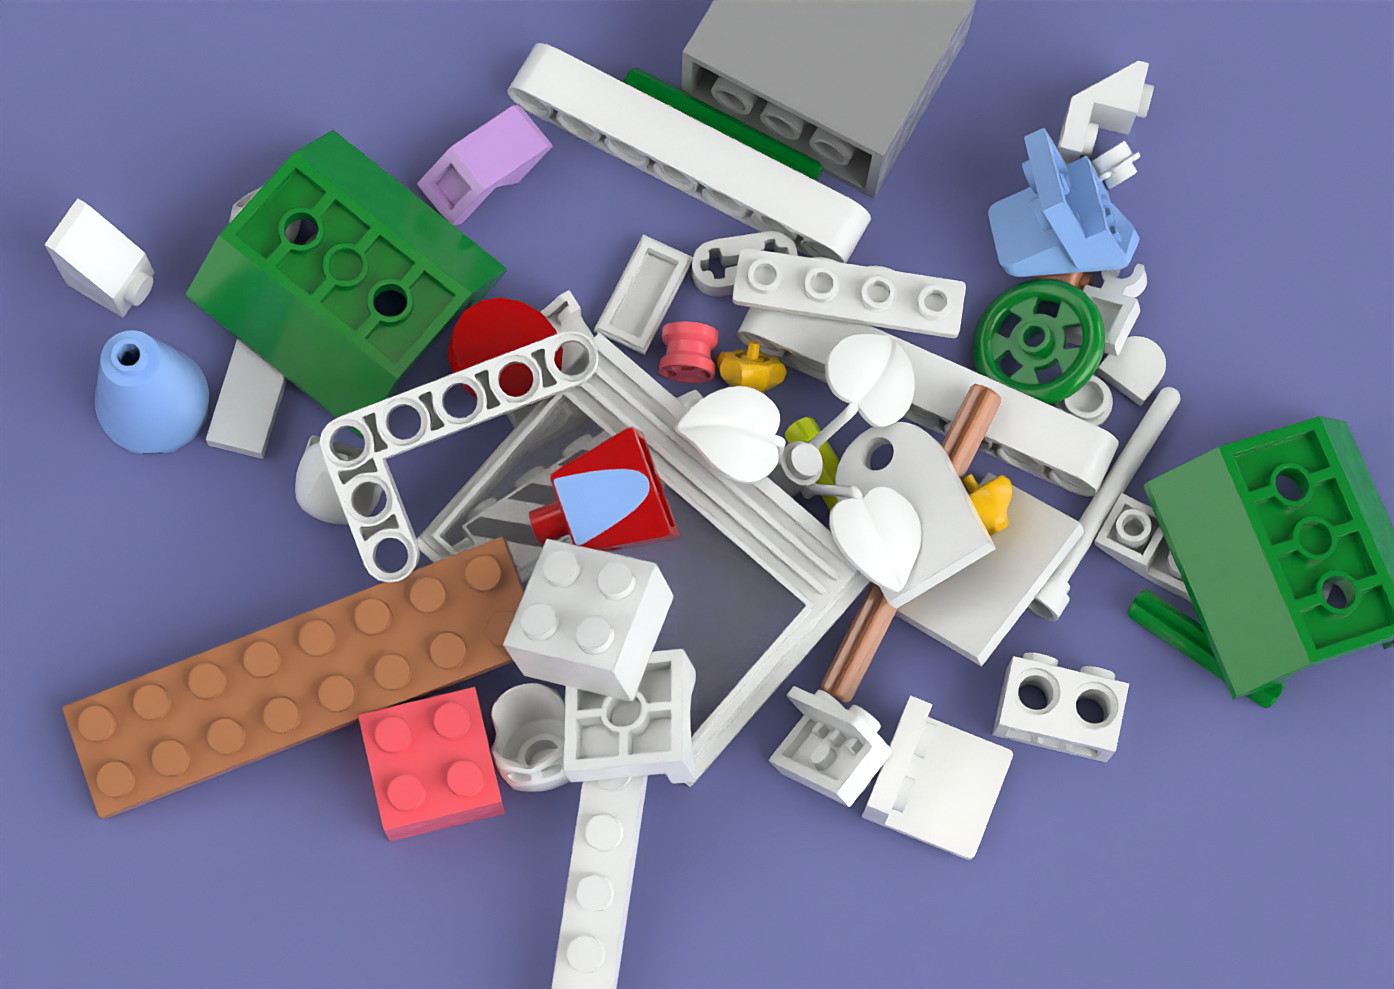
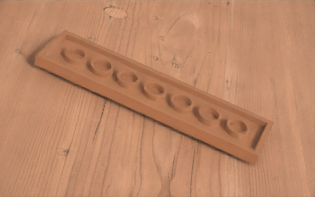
(296, 679)

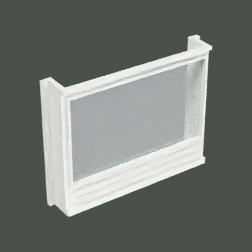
(747, 576)

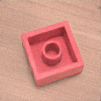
(431, 764)

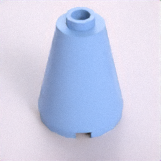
(149, 394)

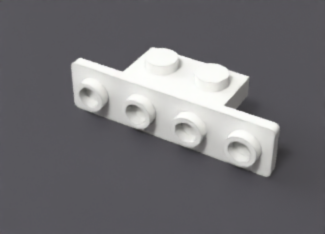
(849, 292)

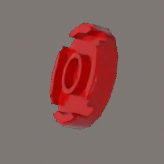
(493, 330)

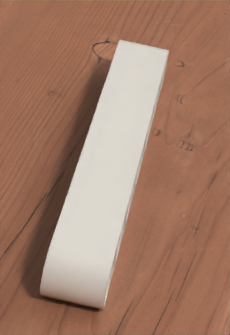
(687, 154)
(1021, 433)

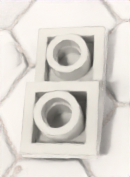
(1137, 541)

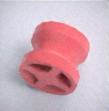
(688, 352)

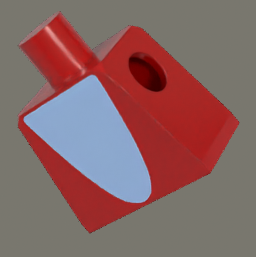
(608, 498)

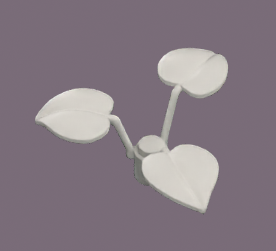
(738, 439)

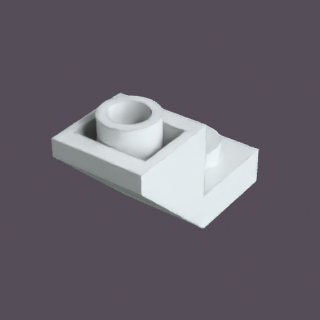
(1105, 105)

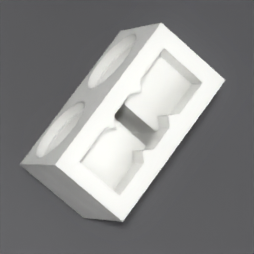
(1059, 724)

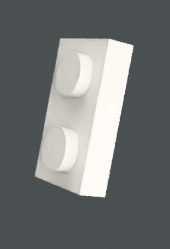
(831, 747)

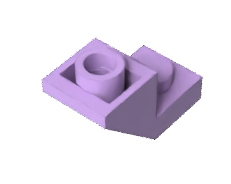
(485, 159)

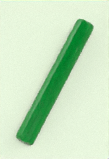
(723, 122)

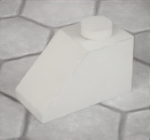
(100, 260)

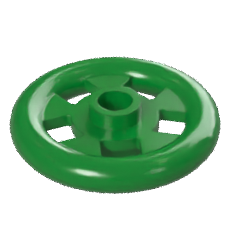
(1022, 301)

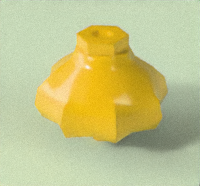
(751, 368)
(991, 501)

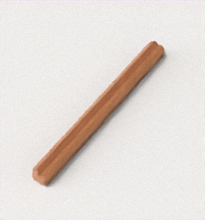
(874, 612)

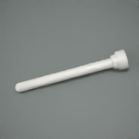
(1053, 596)

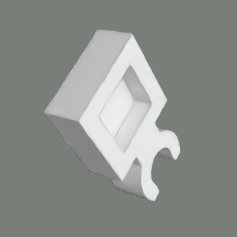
(1117, 307)

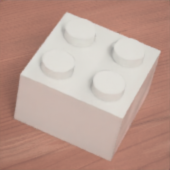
(589, 619)

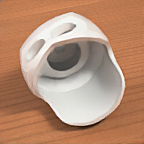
(316, 490)
(530, 737)

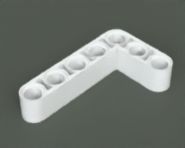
(435, 424)

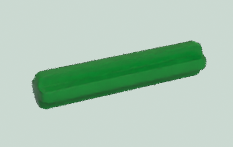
(1186, 636)

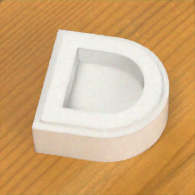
(1135, 369)

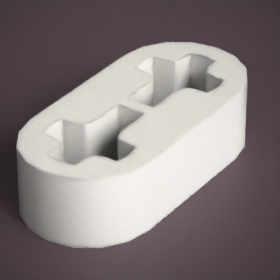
(728, 253)

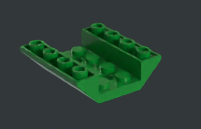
(313, 302)
(1262, 559)

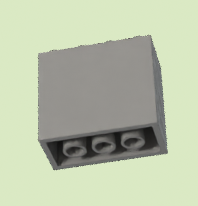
(828, 73)

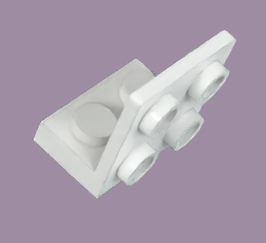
(938, 783)

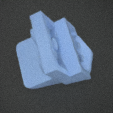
(1061, 219)

